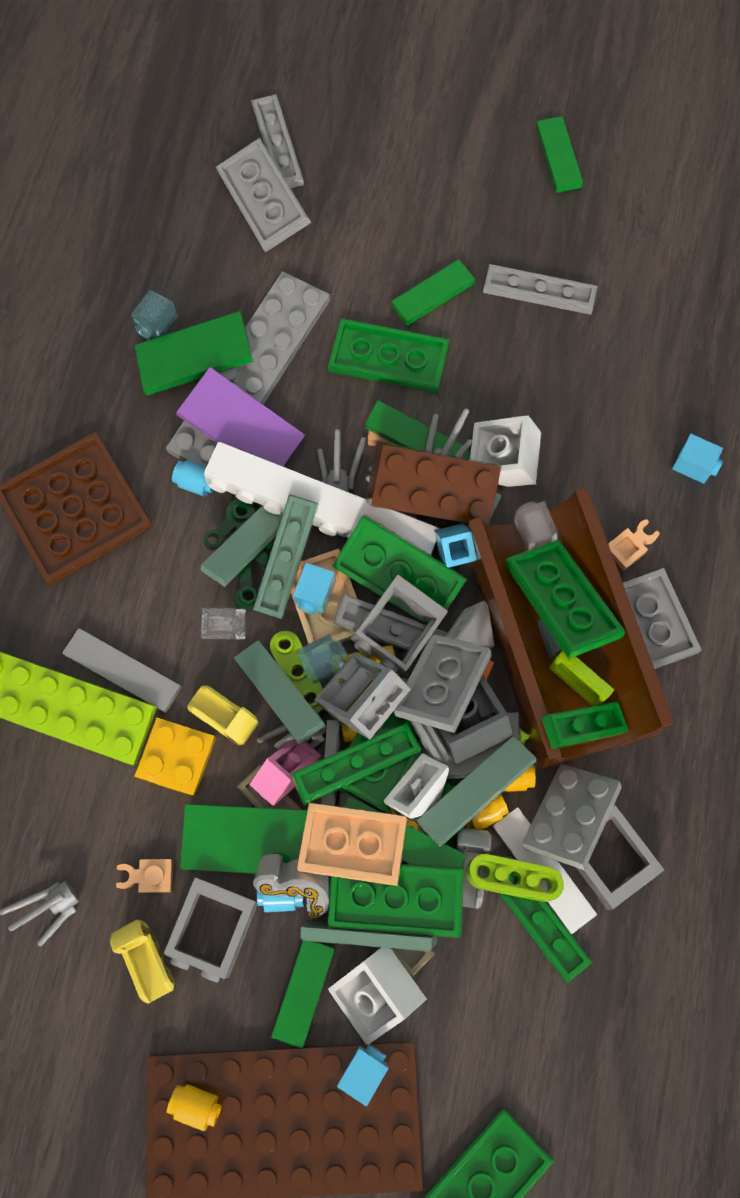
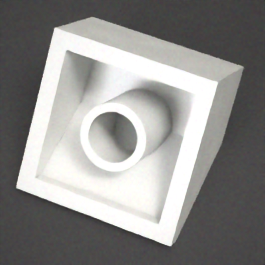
(509, 444)
(377, 994)

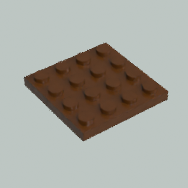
(72, 508)

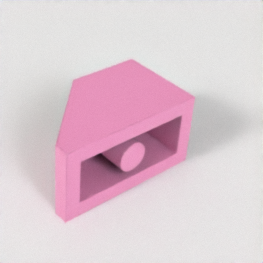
(274, 777)

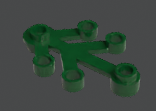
(245, 579)

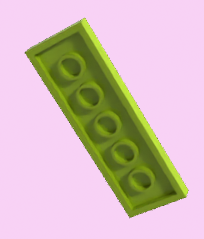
(73, 709)

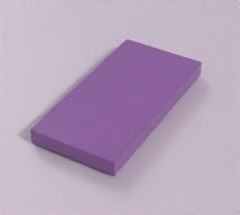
(238, 420)

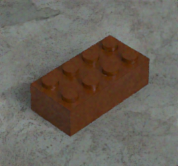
(432, 484)

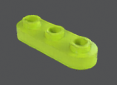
(289, 660)
(527, 876)

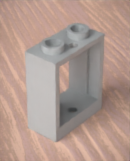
(415, 601)
(373, 705)
(634, 882)
(183, 959)

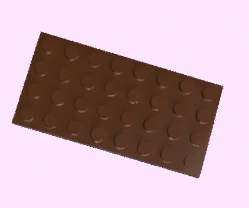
(283, 1125)

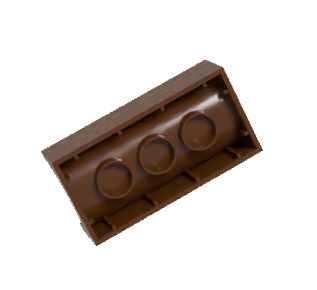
(514, 622)

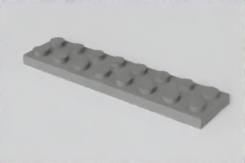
(274, 339)

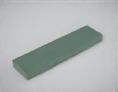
(242, 546)
(286, 556)
(279, 692)
(476, 791)
(322, 933)

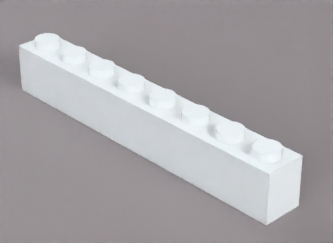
(338, 511)

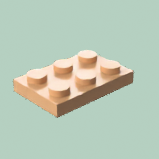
(320, 624)
(352, 844)

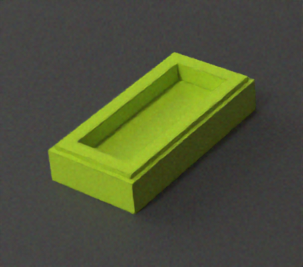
(581, 679)

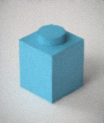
(698, 459)
(455, 545)
(314, 589)
(364, 1074)

